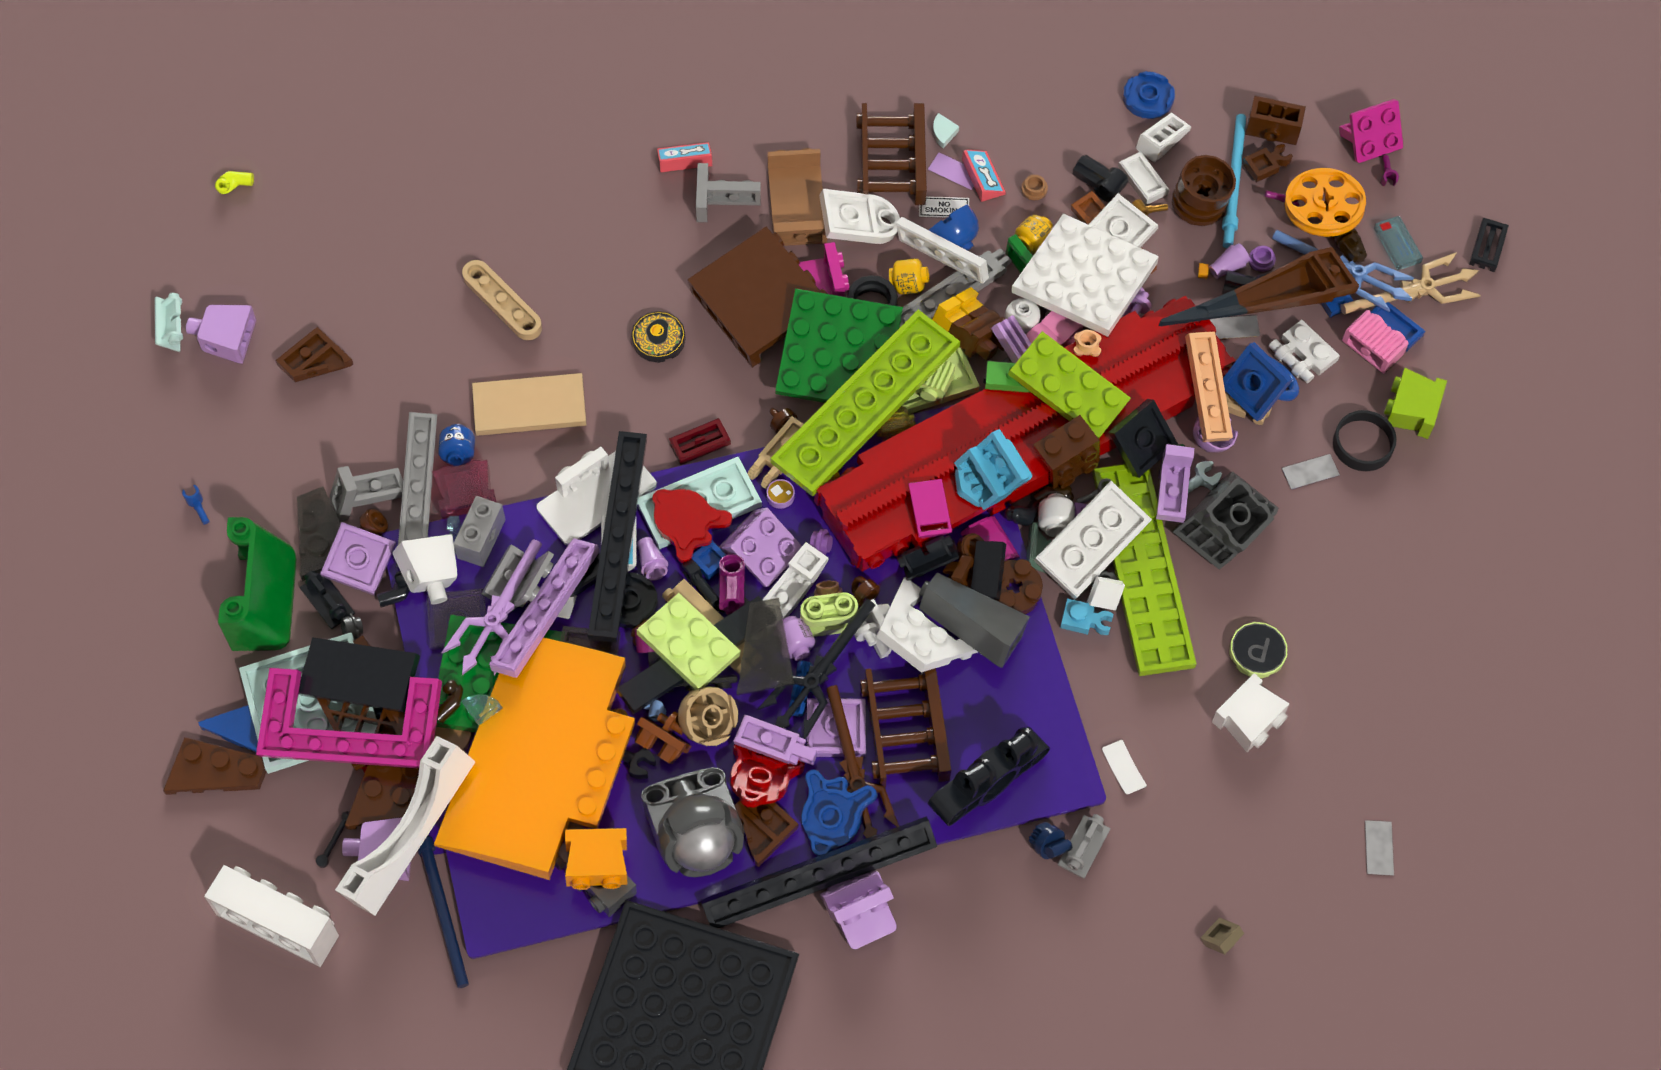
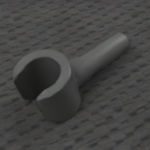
(1093, 494)

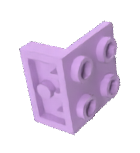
(762, 545)

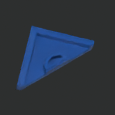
(234, 727)

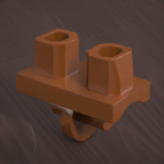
(651, 731)

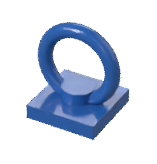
(1259, 382)

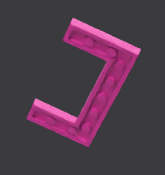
(283, 741)

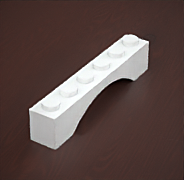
(374, 877)

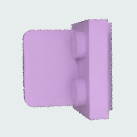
(861, 908)

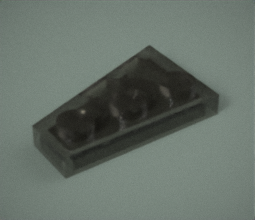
(317, 529)
(766, 650)

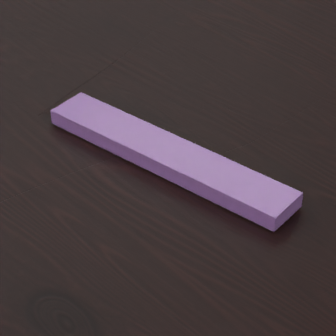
(544, 608)

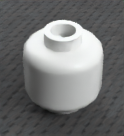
(1025, 313)
(1055, 514)

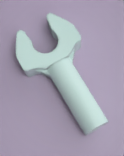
(1203, 480)

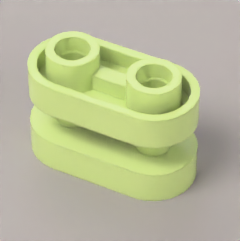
(828, 613)

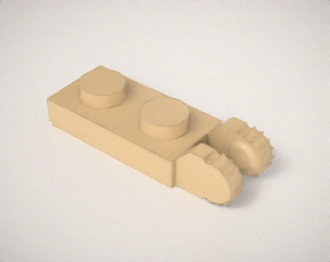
(772, 447)

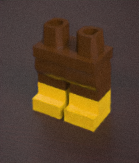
(970, 323)

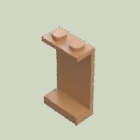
(795, 197)

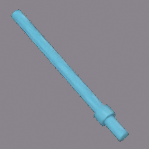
(1230, 221)

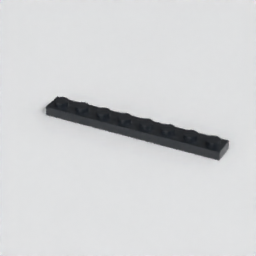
(617, 537)
(819, 873)

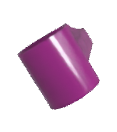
(731, 583)

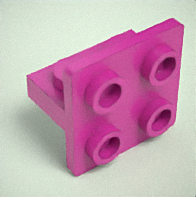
(1374, 130)

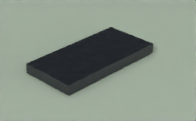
(358, 674)

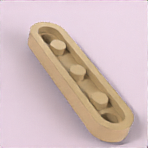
(502, 300)

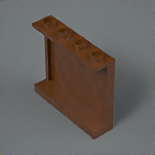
(752, 292)

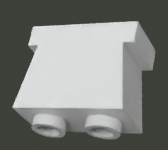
(1251, 713)

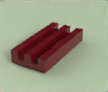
(702, 442)

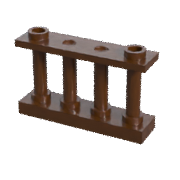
(915, 143)
(934, 735)

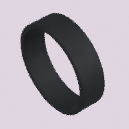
(1369, 416)

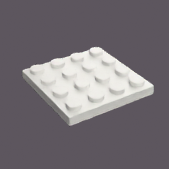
(1085, 274)

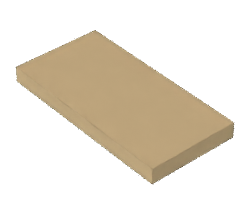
(529, 404)

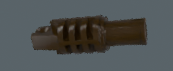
(1350, 242)

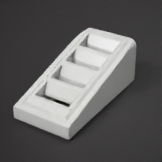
(1166, 136)

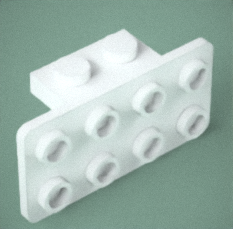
(584, 495)

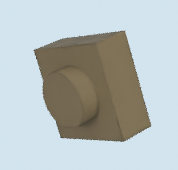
(1222, 935)

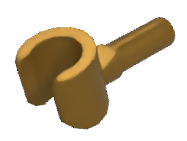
(1149, 209)

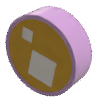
(780, 493)

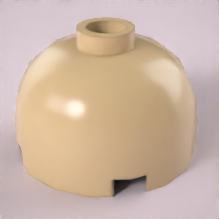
(708, 716)

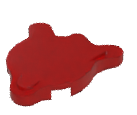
(685, 520)
(760, 778)

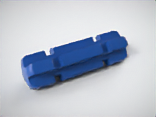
(801, 670)

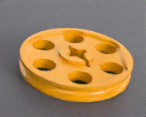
(1334, 197)

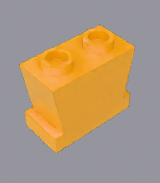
(596, 858)

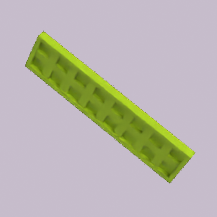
(1151, 589)

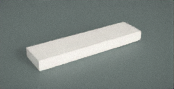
(942, 250)

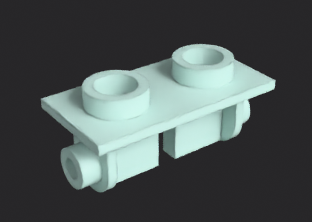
(168, 322)

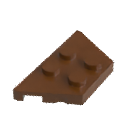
(383, 792)

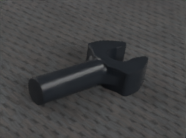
(695, 578)
(634, 759)

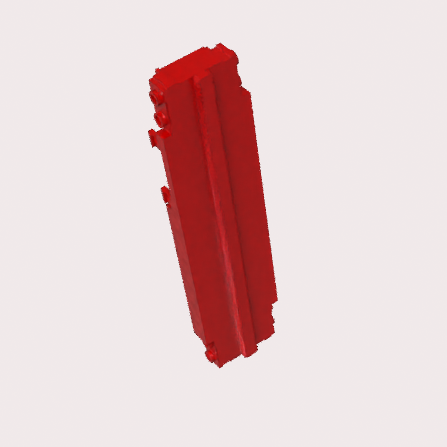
(872, 503)

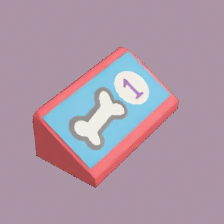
(684, 157)
(982, 174)

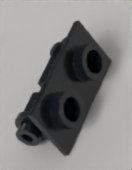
(940, 553)
(325, 599)

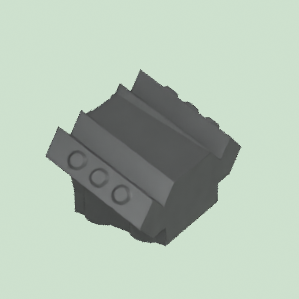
(1226, 520)

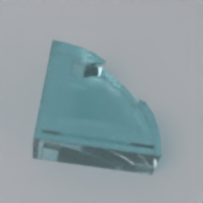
(454, 526)
(481, 707)

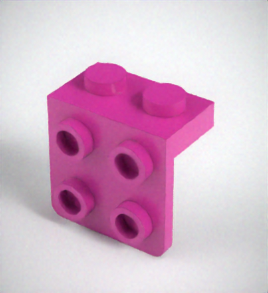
(828, 271)

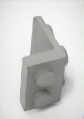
(528, 587)

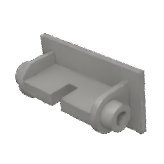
(1086, 845)

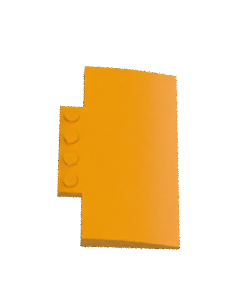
(540, 760)

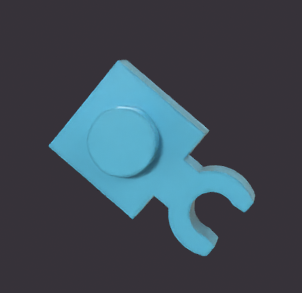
(1081, 617)

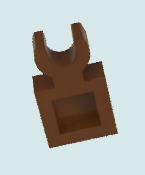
(1265, 164)

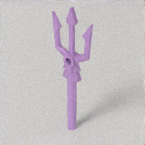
(496, 612)

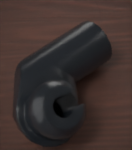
(1022, 515)
(397, 594)

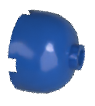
(959, 227)

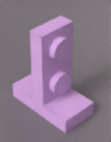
(1174, 483)

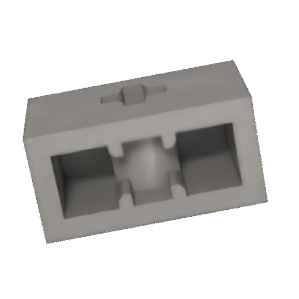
(479, 531)

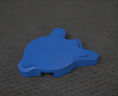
(831, 812)

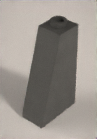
(974, 618)

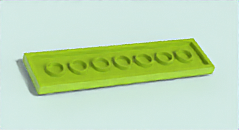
(865, 402)

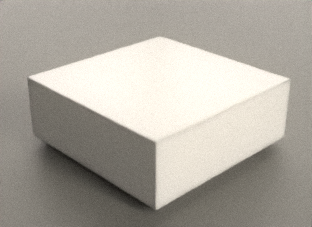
(1106, 593)

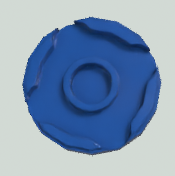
(1148, 95)

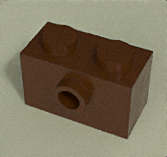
(1275, 120)

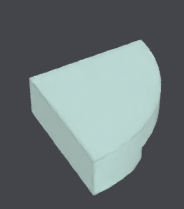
(944, 130)

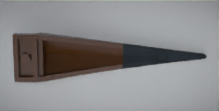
(1305, 281)

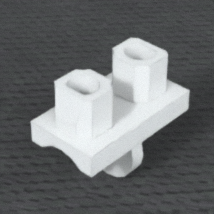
(871, 627)

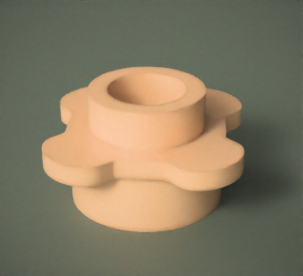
(1087, 337)

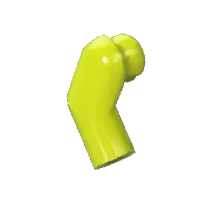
(233, 179)

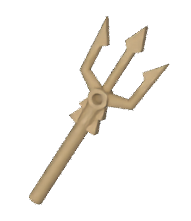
(1422, 287)

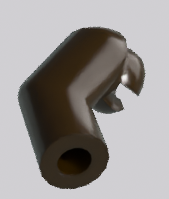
(1047, 490)
(452, 701)

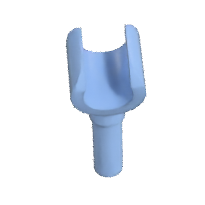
(655, 709)

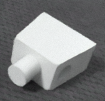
(428, 565)

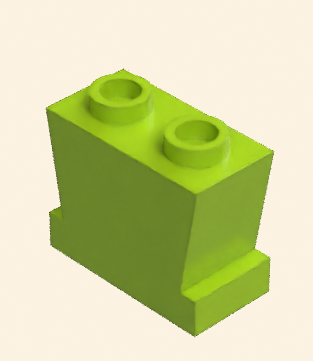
(1415, 402)

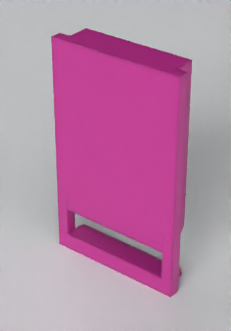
(929, 506)

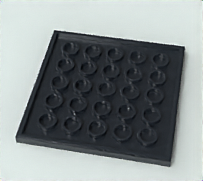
(682, 997)

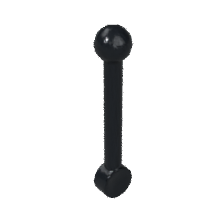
(322, 860)

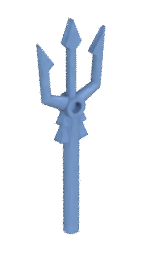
(1358, 272)

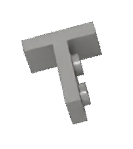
(723, 192)
(363, 489)

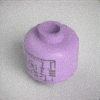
(799, 638)

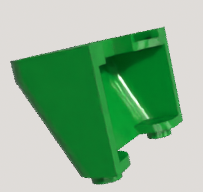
(264, 614)

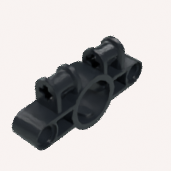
(988, 775)

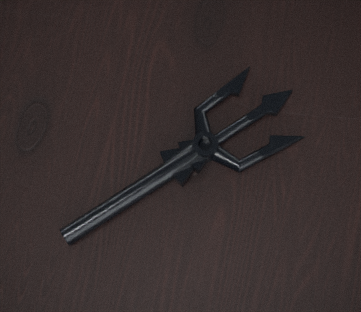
(818, 674)

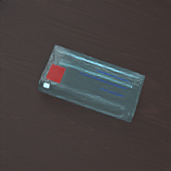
(1398, 242)

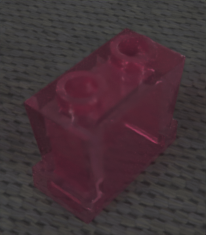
(461, 485)

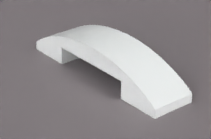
(798, 578)

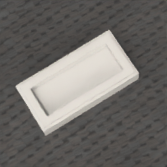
(1143, 178)

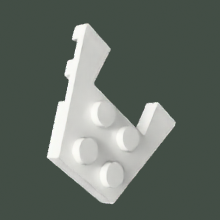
(917, 637)

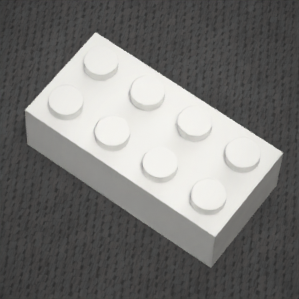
(272, 915)

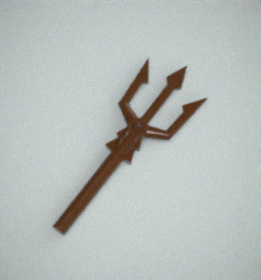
(853, 765)

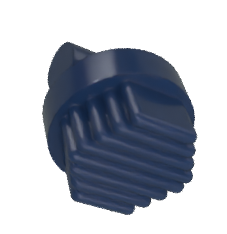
(1049, 841)

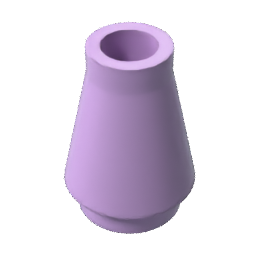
(1232, 259)
(651, 559)

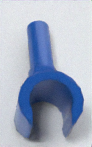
(195, 501)

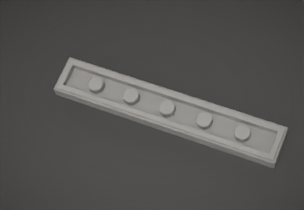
(417, 476)

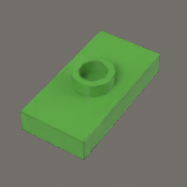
(998, 378)

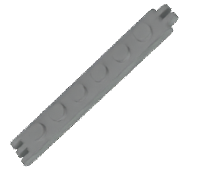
(955, 284)

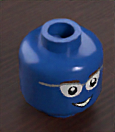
(456, 445)

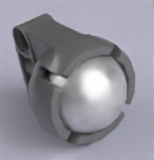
(694, 822)

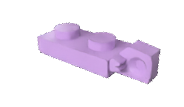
(773, 742)

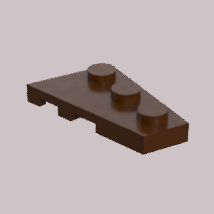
(213, 767)

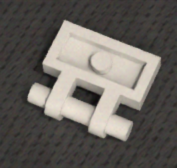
(1307, 346)

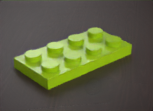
(1068, 384)

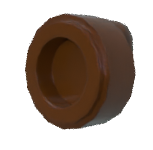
(780, 418)
(373, 522)
(967, 544)
(867, 590)

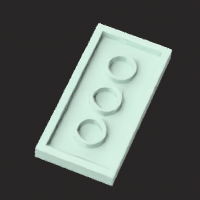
(722, 486)

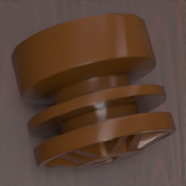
(1203, 190)

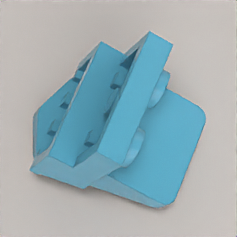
(990, 471)

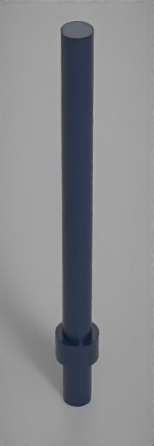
(426, 850)

